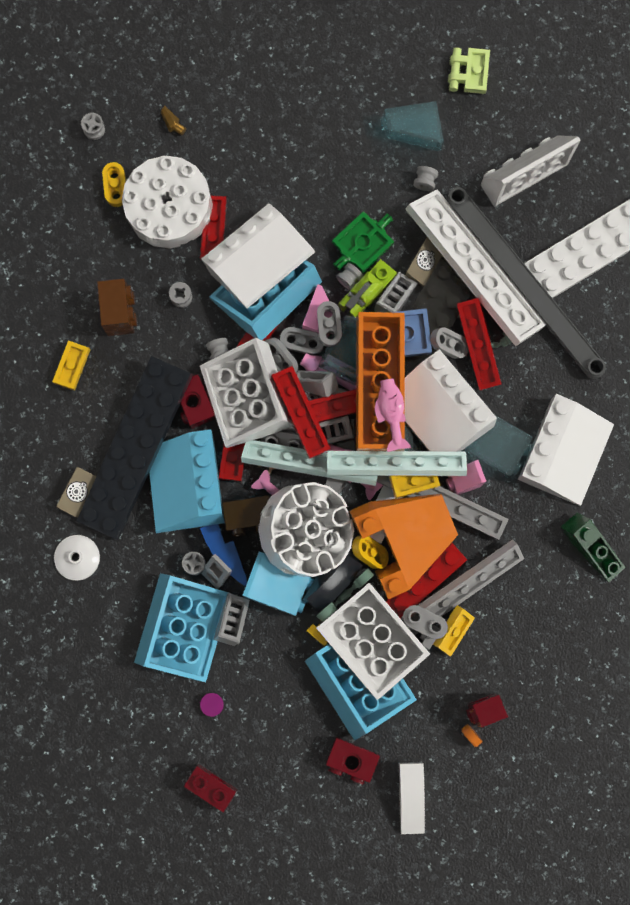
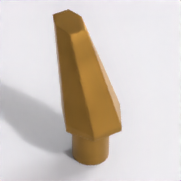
(172, 121)

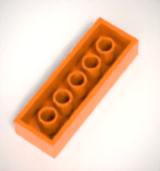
(378, 358)

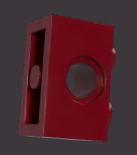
(203, 411)
(486, 710)
(366, 761)
(210, 788)

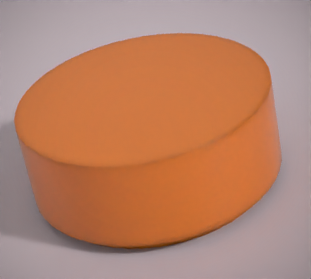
(471, 735)

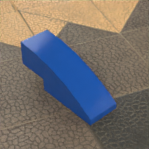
(225, 551)

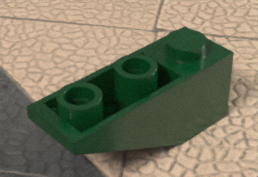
(593, 546)

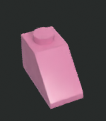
(310, 322)
(473, 479)

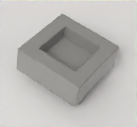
(426, 641)

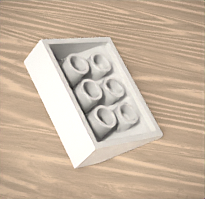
(529, 168)
(257, 255)
(245, 394)
(444, 406)
(566, 450)
(373, 641)

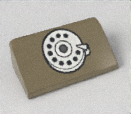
(424, 263)
(76, 492)

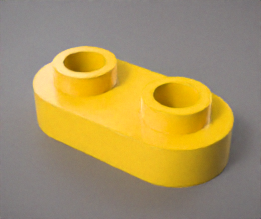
(113, 185)
(370, 552)

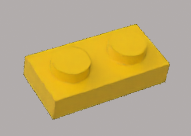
(71, 365)
(409, 485)
(458, 624)

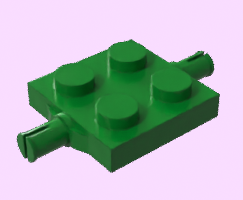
(363, 242)

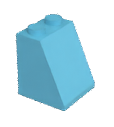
(275, 588)

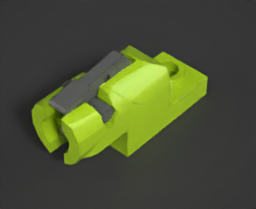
(368, 288)

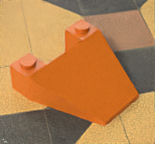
(416, 532)

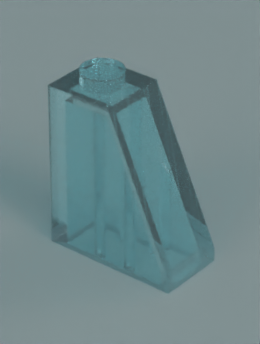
(414, 125)

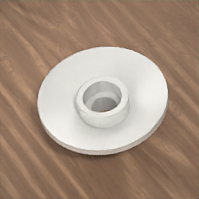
(87, 562)

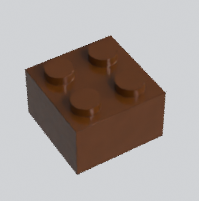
(116, 307)

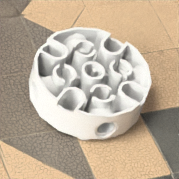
(164, 181)
(306, 529)

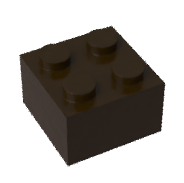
(244, 515)

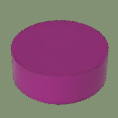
(212, 704)

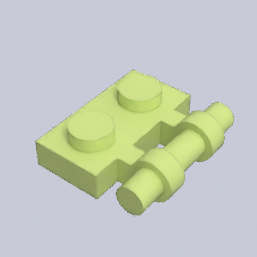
(476, 70)

